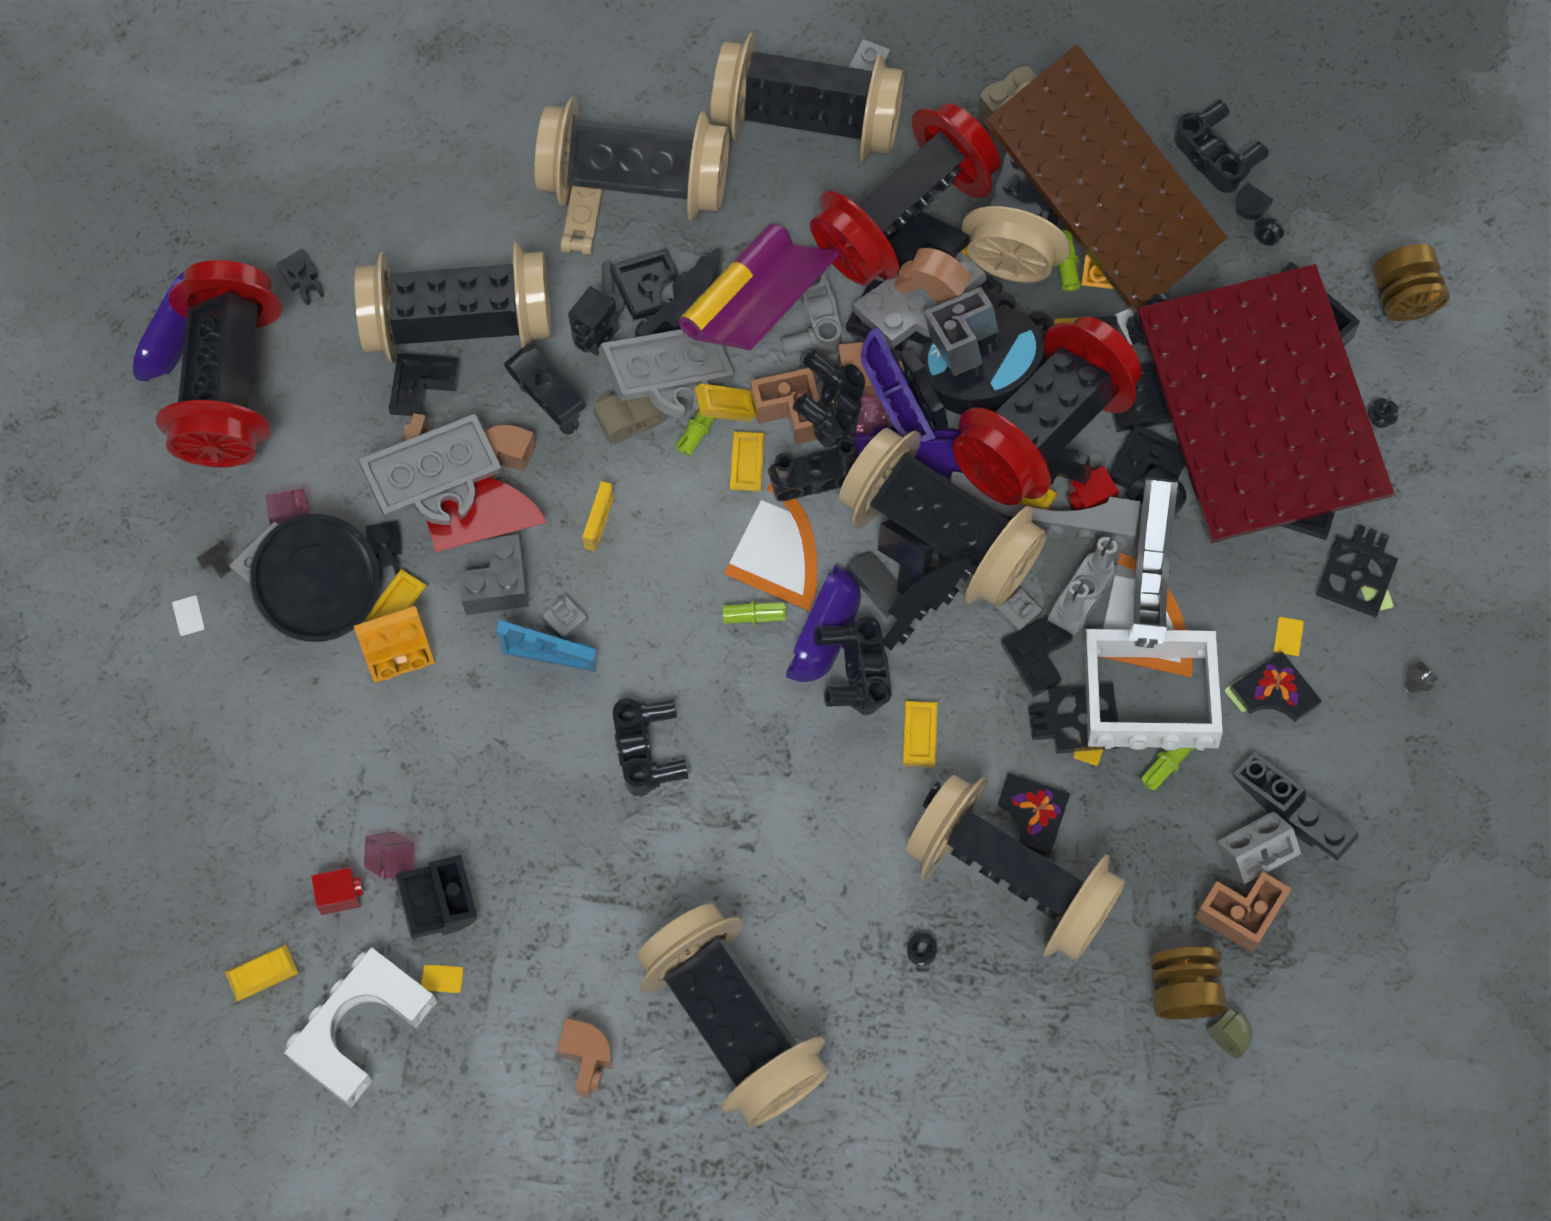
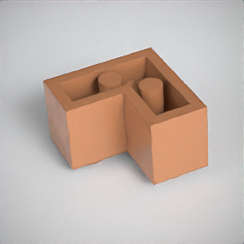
(775, 397)
(1240, 917)

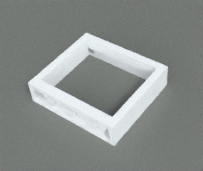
(1143, 735)

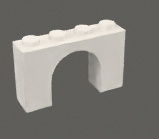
(369, 981)

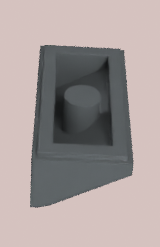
(875, 581)

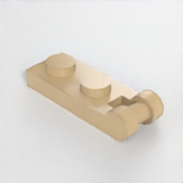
(582, 220)

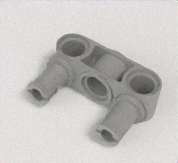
(821, 318)
(1085, 588)

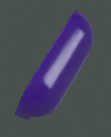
(162, 341)
(894, 387)
(935, 454)
(835, 605)

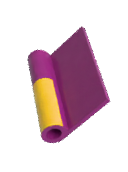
(755, 290)

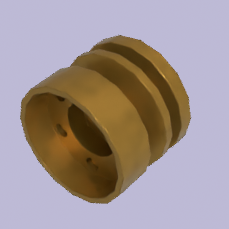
(1410, 282)
(1188, 986)

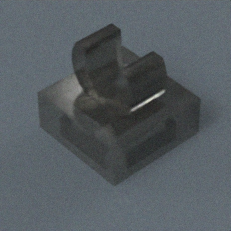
(214, 558)

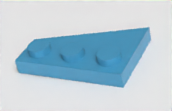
(546, 648)

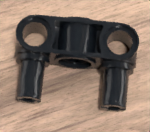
(1210, 151)
(558, 399)
(840, 399)
(791, 477)
(864, 665)
(634, 745)

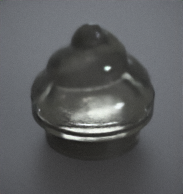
(1419, 678)

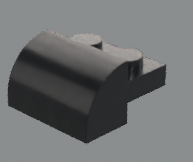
(436, 898)

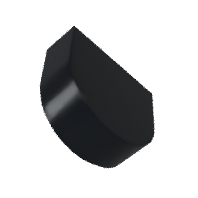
(1252, 203)

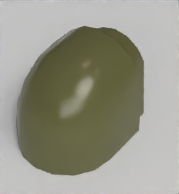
(1231, 1032)

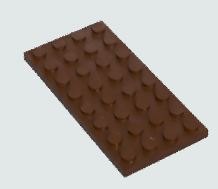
(1105, 179)

